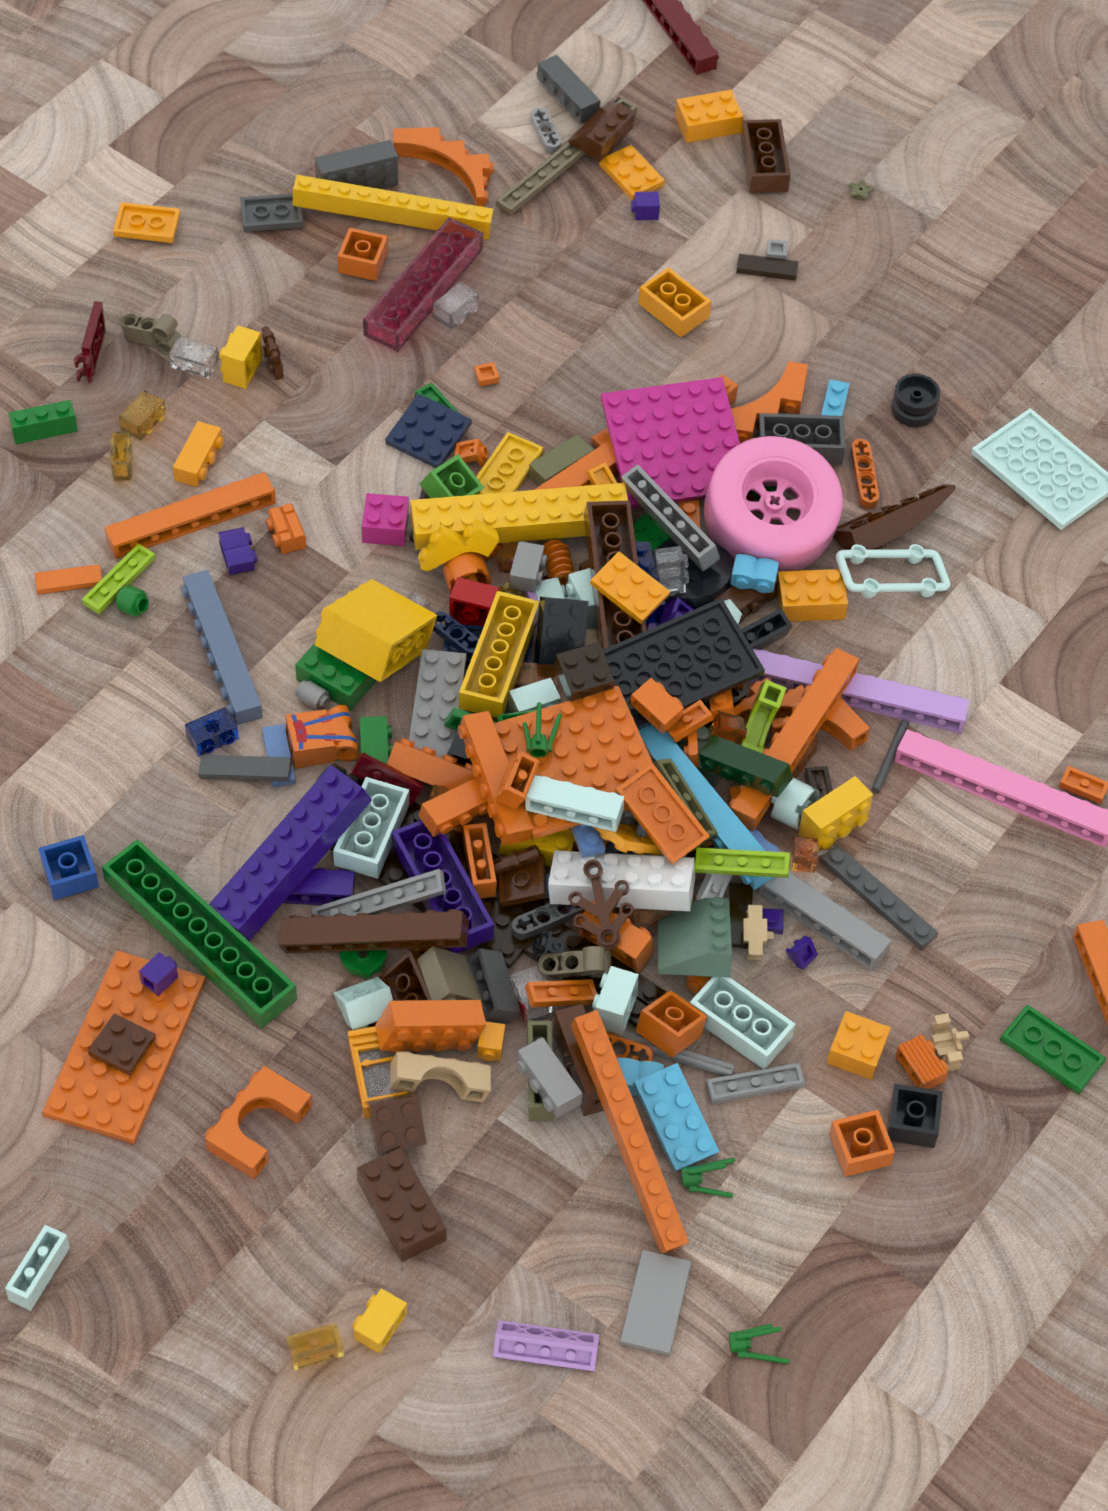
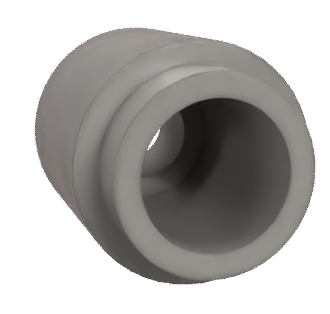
(312, 695)

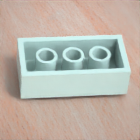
(369, 838)
(743, 1020)

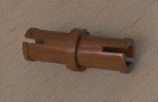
(516, 859)

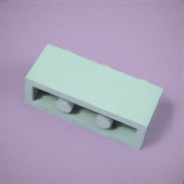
(37, 1267)

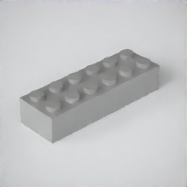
(436, 695)

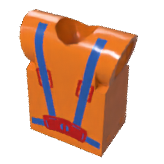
(321, 737)

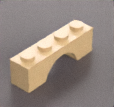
(469, 1079)

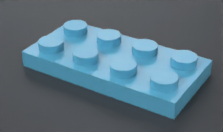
(675, 1117)

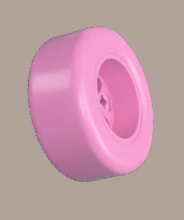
(789, 468)

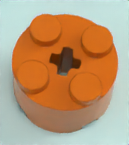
(466, 566)

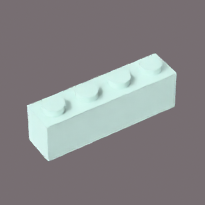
(575, 803)

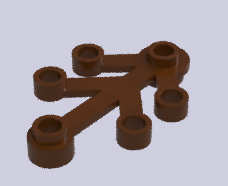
(602, 908)

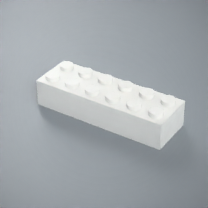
(651, 880)

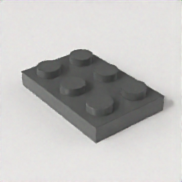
(270, 213)

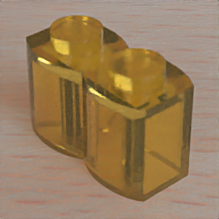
(121, 456)

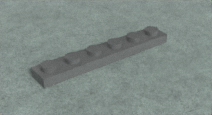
(879, 897)

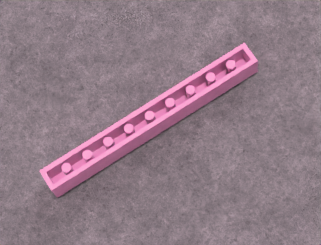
(1003, 787)

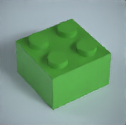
(451, 480)

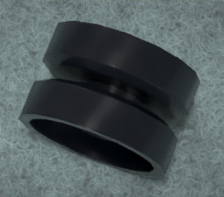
(915, 400)

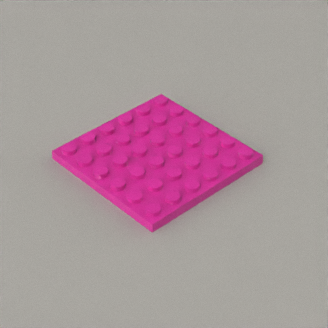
(672, 434)

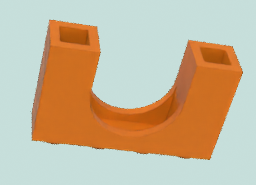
(264, 1090)

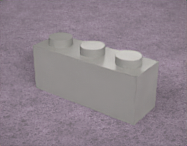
(548, 1078)

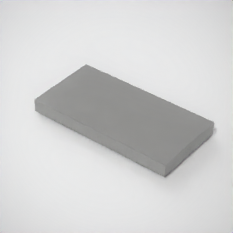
(655, 1303)

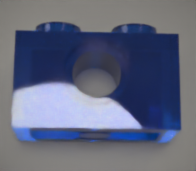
(217, 722)

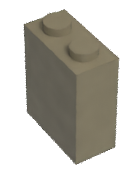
(448, 975)

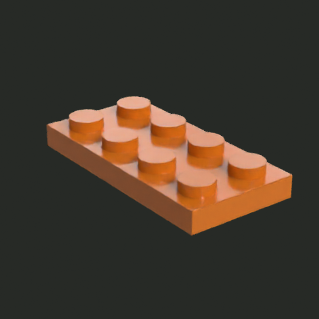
(662, 813)

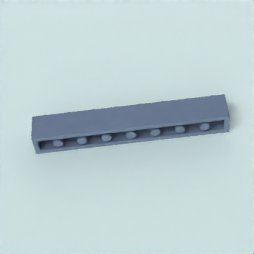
(222, 647)

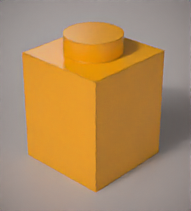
(491, 1042)

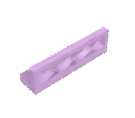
(546, 1345)

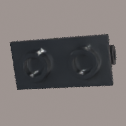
(547, 944)

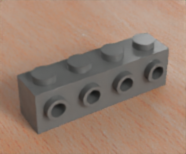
(568, 88)

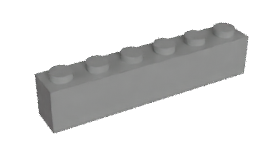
(670, 517)
(827, 919)

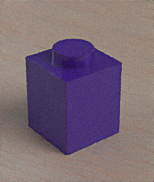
(646, 205)
(159, 973)

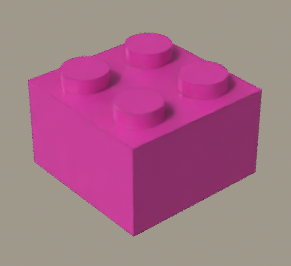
(385, 519)

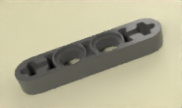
(551, 911)

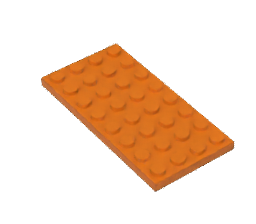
(100, 1096)

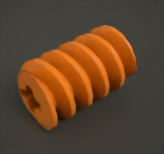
(559, 560)

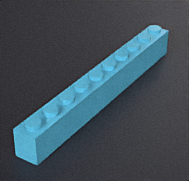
(730, 829)

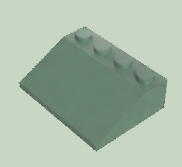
(696, 940)

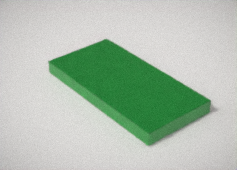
(1053, 1049)

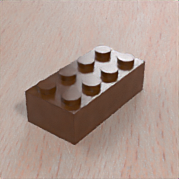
(765, 156)
(401, 1204)

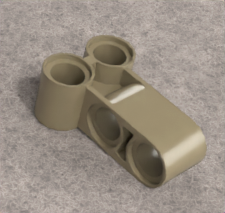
(151, 331)
(592, 961)

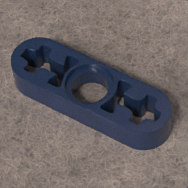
(454, 626)

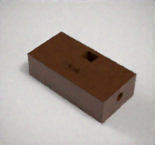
(574, 1059)

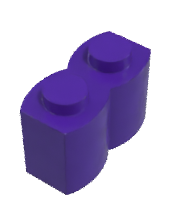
(236, 550)

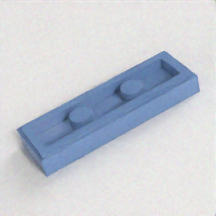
(277, 746)

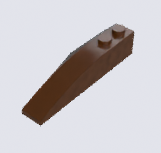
(882, 527)

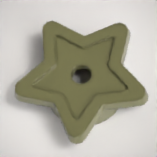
(860, 190)

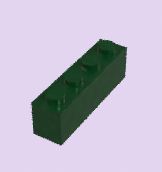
(745, 766)

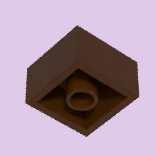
(396, 1122)

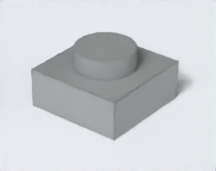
(776, 249)

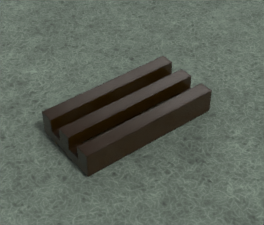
(824, 769)

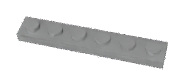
(388, 896)

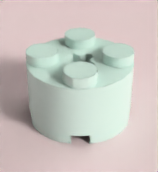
(792, 802)

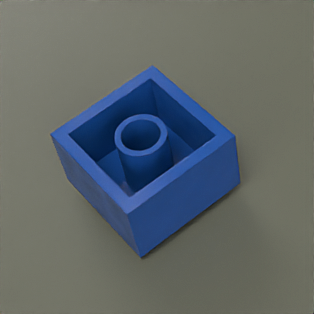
(68, 867)

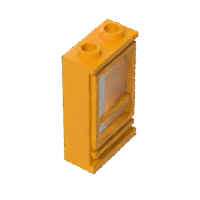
(370, 1067)

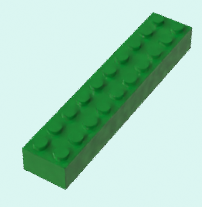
(200, 933)

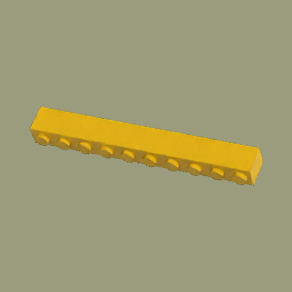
(387, 205)

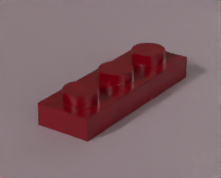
(372, 768)

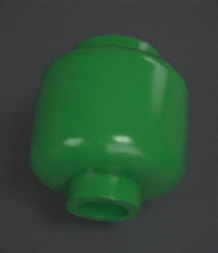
(132, 601)

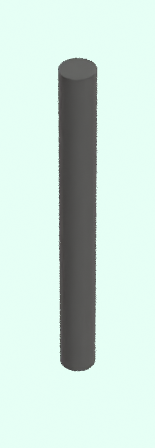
(889, 758)

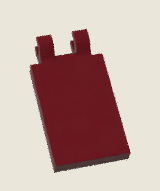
(92, 343)

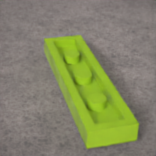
(120, 576)
(742, 862)

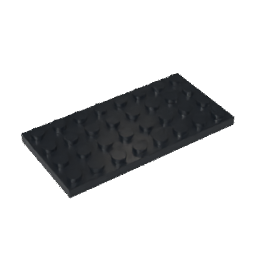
(688, 655)

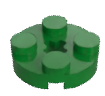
(363, 966)

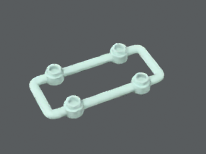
(914, 555)

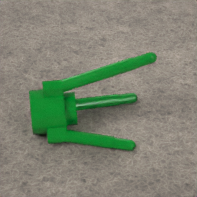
(539, 745)
(693, 1176)
(741, 1341)

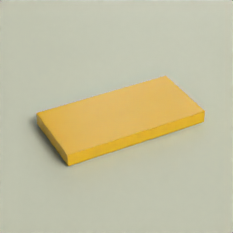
(508, 465)

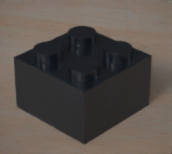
(914, 1115)

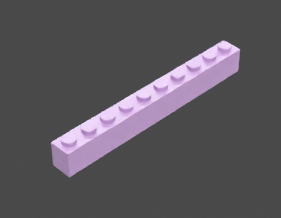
(872, 693)

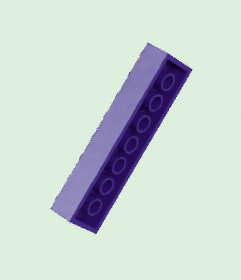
(290, 852)

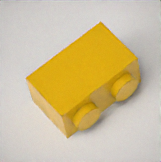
(379, 1321)

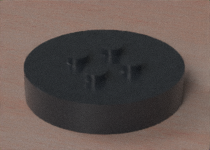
(705, 584)

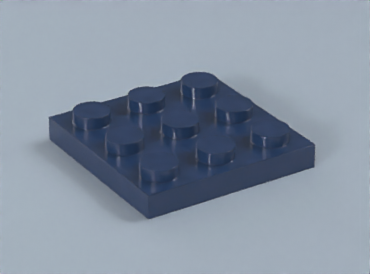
(428, 431)

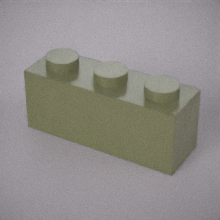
(558, 459)

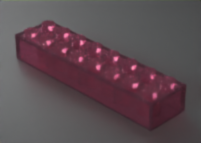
(422, 284)

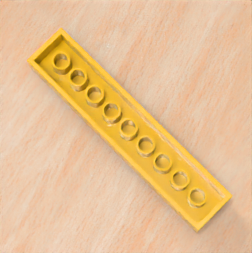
(515, 514)

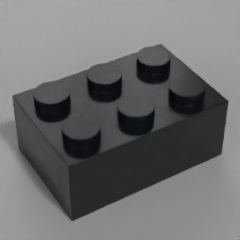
(559, 627)

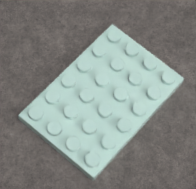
(1044, 468)

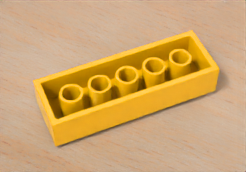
(499, 654)

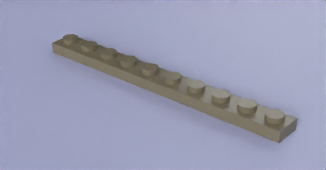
(544, 174)

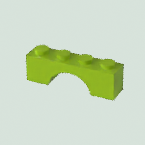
(762, 714)

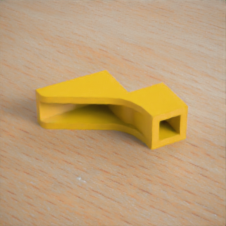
(448, 544)

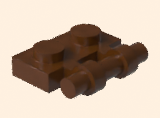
(272, 351)

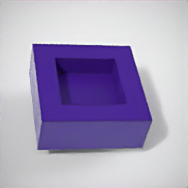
(775, 920)

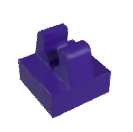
(802, 952)

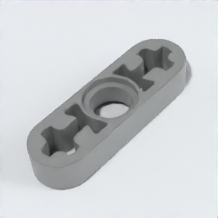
(546, 124)

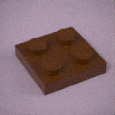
(523, 884)
(121, 1044)

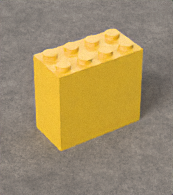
(375, 630)

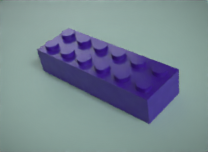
(423, 853)

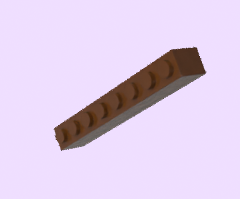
(373, 932)

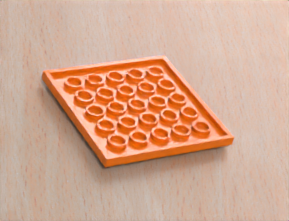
(592, 747)

